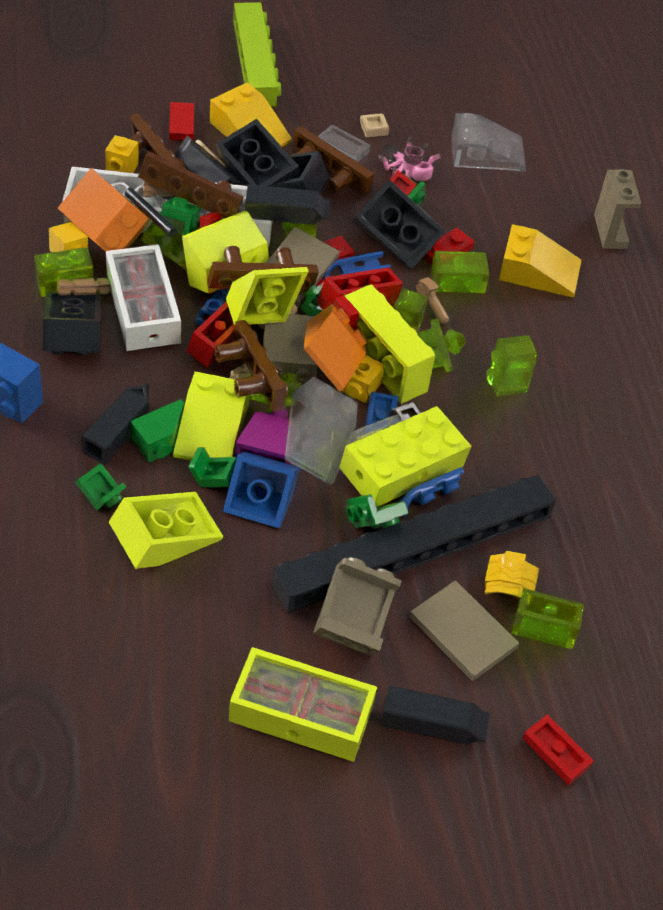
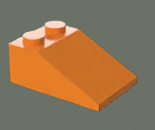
(104, 213)
(334, 345)

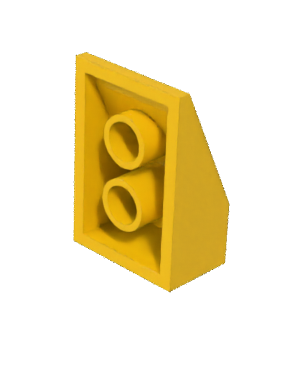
(240, 107)
(539, 262)

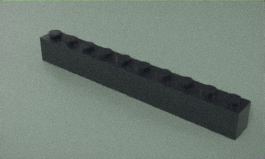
(418, 539)

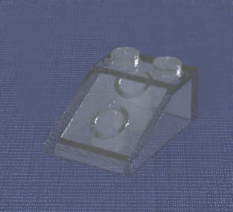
(485, 144)
(319, 429)

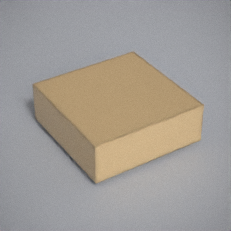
(374, 125)

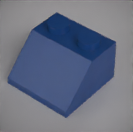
(19, 385)
(261, 489)

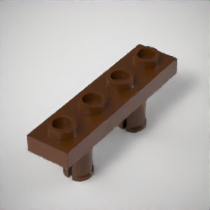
(147, 139)
(342, 167)
(190, 186)
(224, 273)
(264, 373)

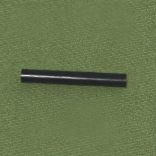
(150, 212)

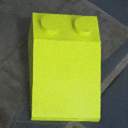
(265, 295)
(210, 417)
(163, 527)

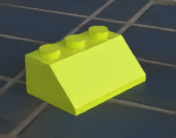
(209, 243)

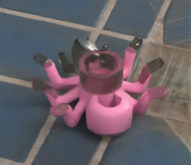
(410, 161)

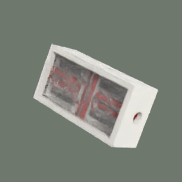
(143, 297)

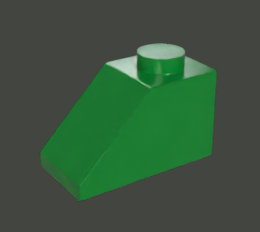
(157, 431)

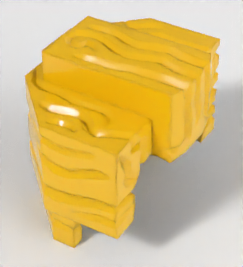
(510, 574)

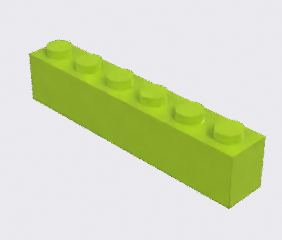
(256, 50)

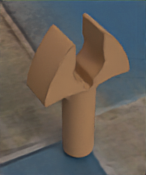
(428, 288)

